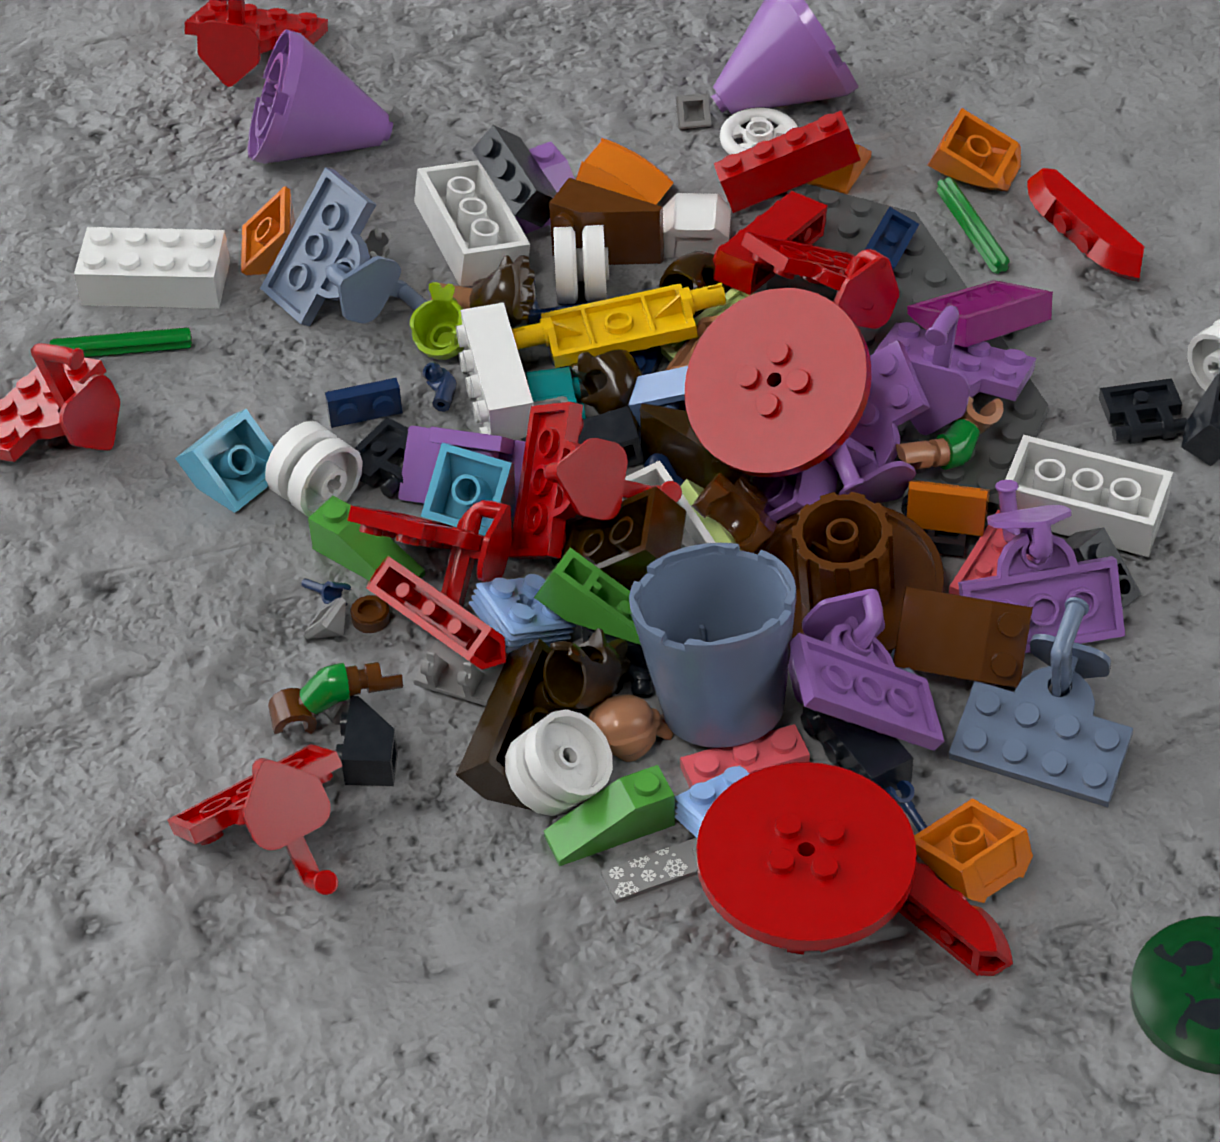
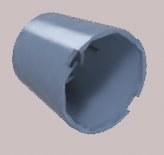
(717, 640)

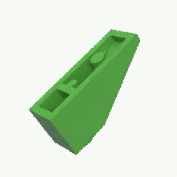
(353, 549)
(588, 597)
(614, 816)

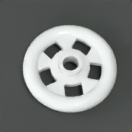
(757, 129)

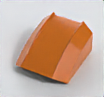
(977, 154)
(624, 172)
(975, 850)

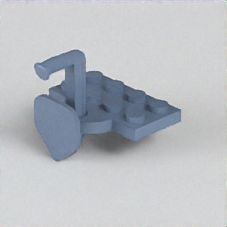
(319, 258)
(1047, 735)

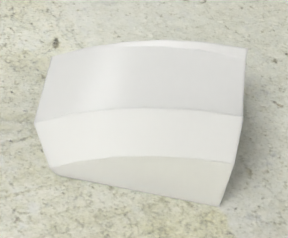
(695, 224)

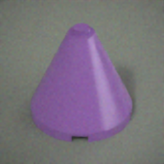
(782, 62)
(311, 107)

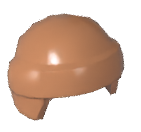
(629, 725)

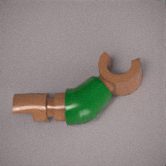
(957, 444)

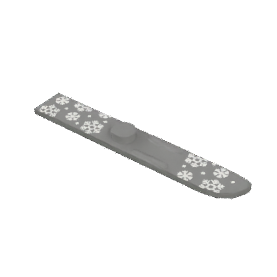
(652, 871)

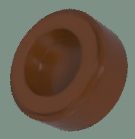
(370, 614)

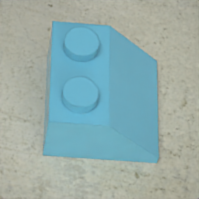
(229, 461)
(465, 479)

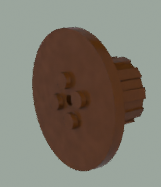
(852, 547)

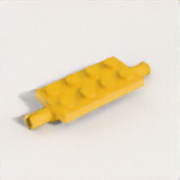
(620, 323)

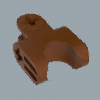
(738, 510)

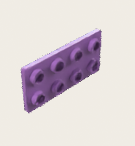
(423, 450)

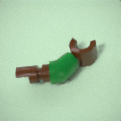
(324, 690)

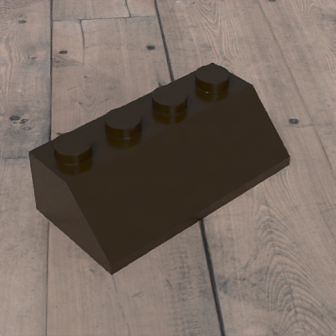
(513, 707)

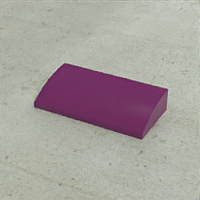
(987, 310)

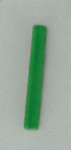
(973, 225)
(129, 342)

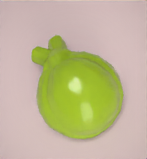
(435, 323)

